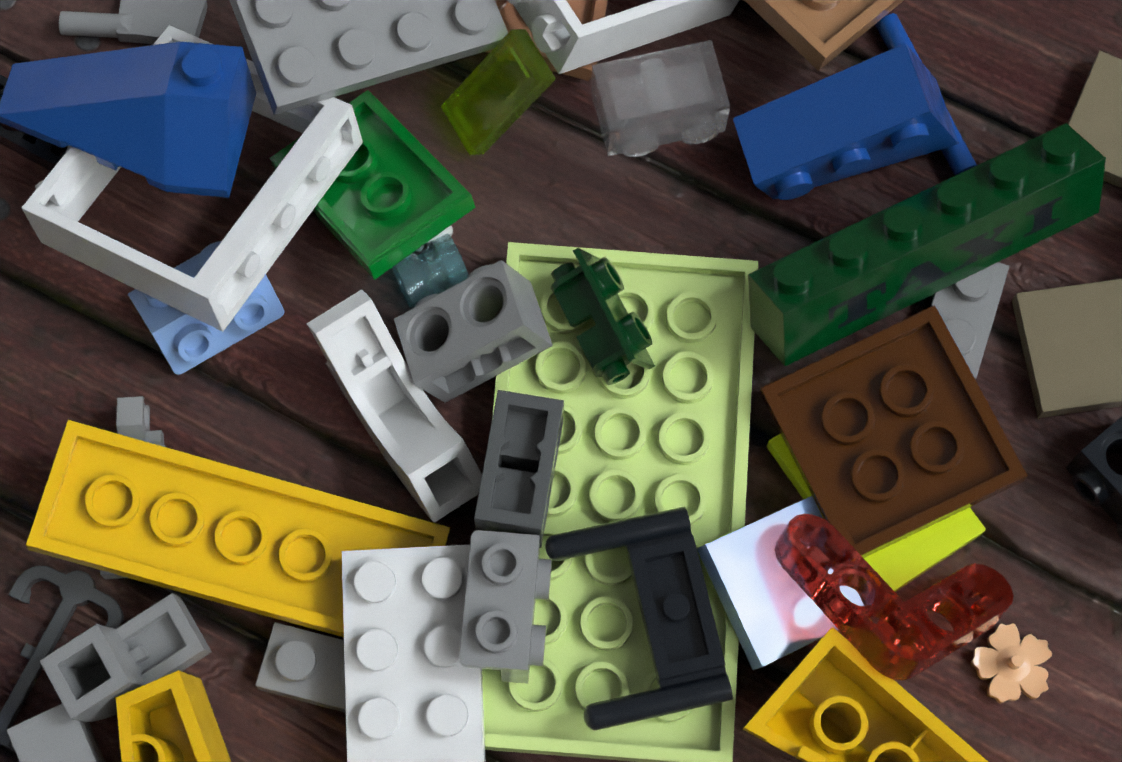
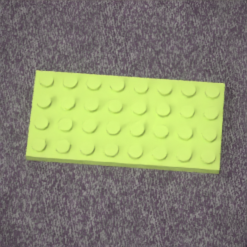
(626, 453)

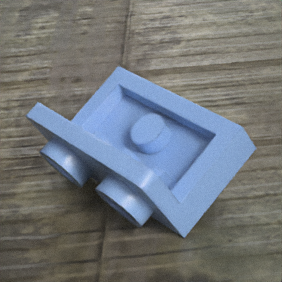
(190, 341)

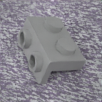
(500, 604)

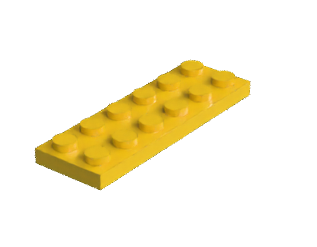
(210, 527)

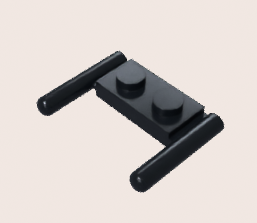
(673, 612)

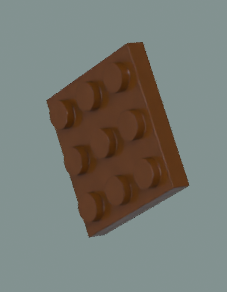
(893, 433)

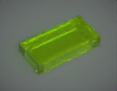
(498, 92)

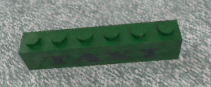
(925, 243)

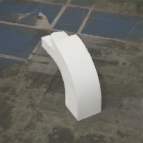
(394, 410)

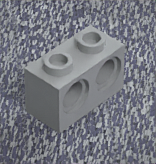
(476, 341)

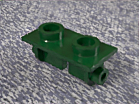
(593, 293)

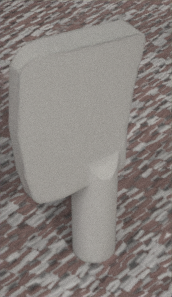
(137, 20)

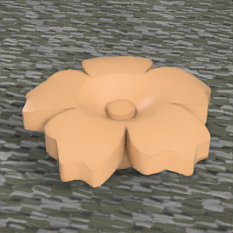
(1012, 664)

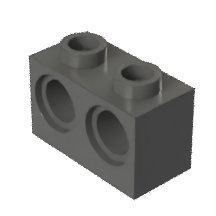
(519, 464)

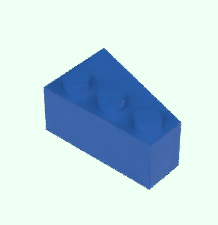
(846, 125)

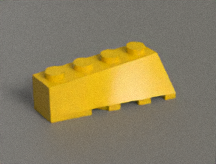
(850, 712)

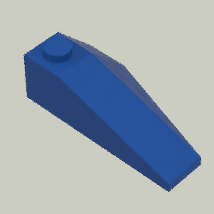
(151, 109)

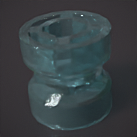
(431, 271)

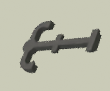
(77, 590)

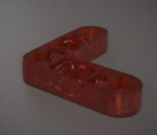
(899, 621)

